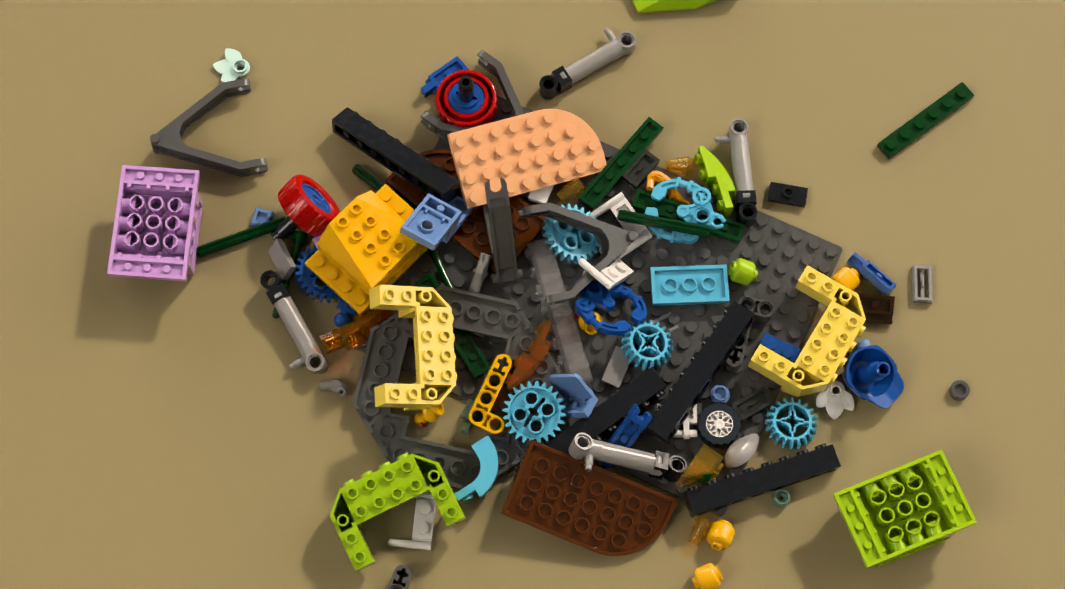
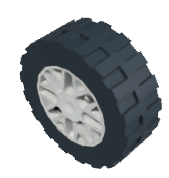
(718, 425)

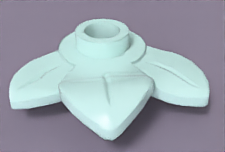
(229, 66)

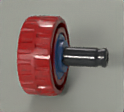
(466, 99)
(306, 206)

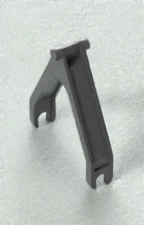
(494, 67)
(170, 143)
(500, 233)
(611, 238)

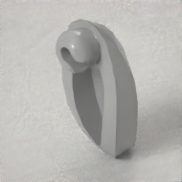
(741, 451)

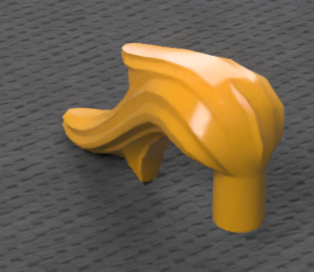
(657, 177)

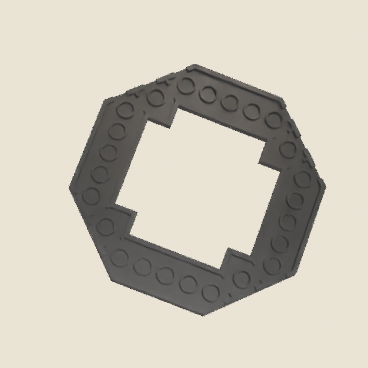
(384, 364)

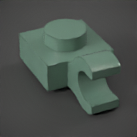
(476, 416)

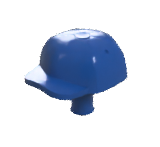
(873, 376)

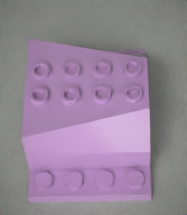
(156, 224)

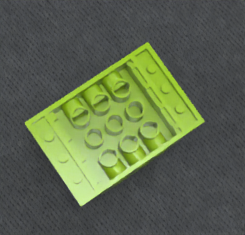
(904, 510)

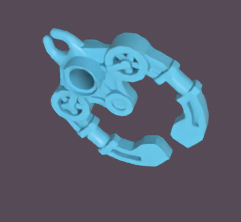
(689, 213)

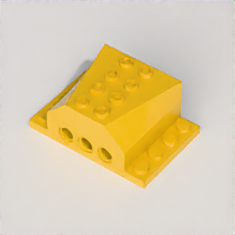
(365, 247)

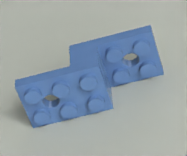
(435, 221)

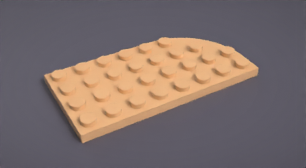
(526, 152)

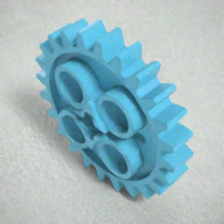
(573, 236)
(549, 422)

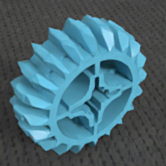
(638, 333)
(792, 408)

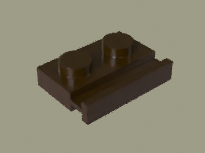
(877, 308)

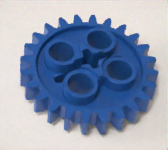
(309, 284)

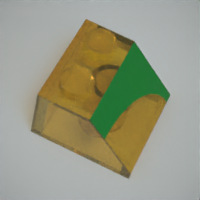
(703, 467)

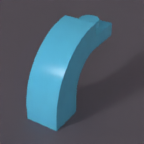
(488, 472)

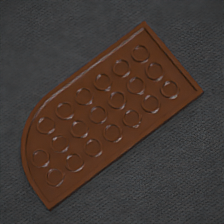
(473, 233)
(585, 506)

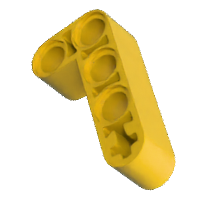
(477, 405)

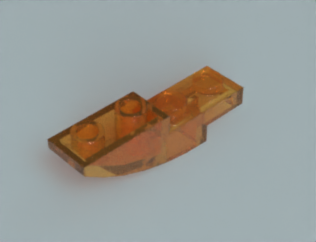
(355, 332)
(528, 364)

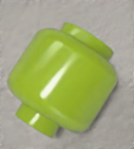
(742, 271)

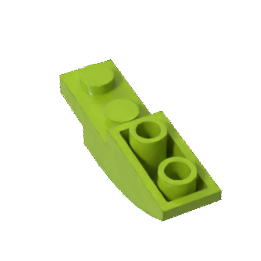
(716, 177)

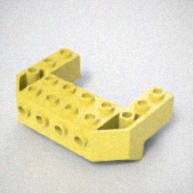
(826, 345)
(432, 346)

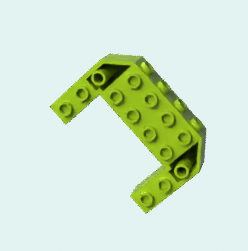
(385, 490)

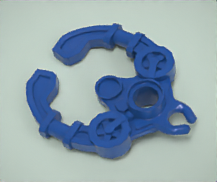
(599, 296)

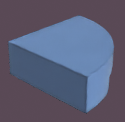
(261, 216)

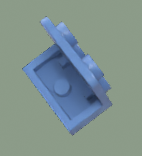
(577, 395)

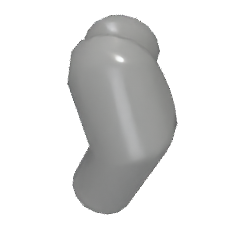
(334, 385)

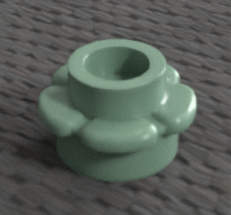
(783, 493)

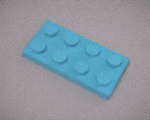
(689, 285)

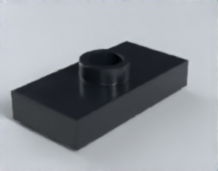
(787, 194)

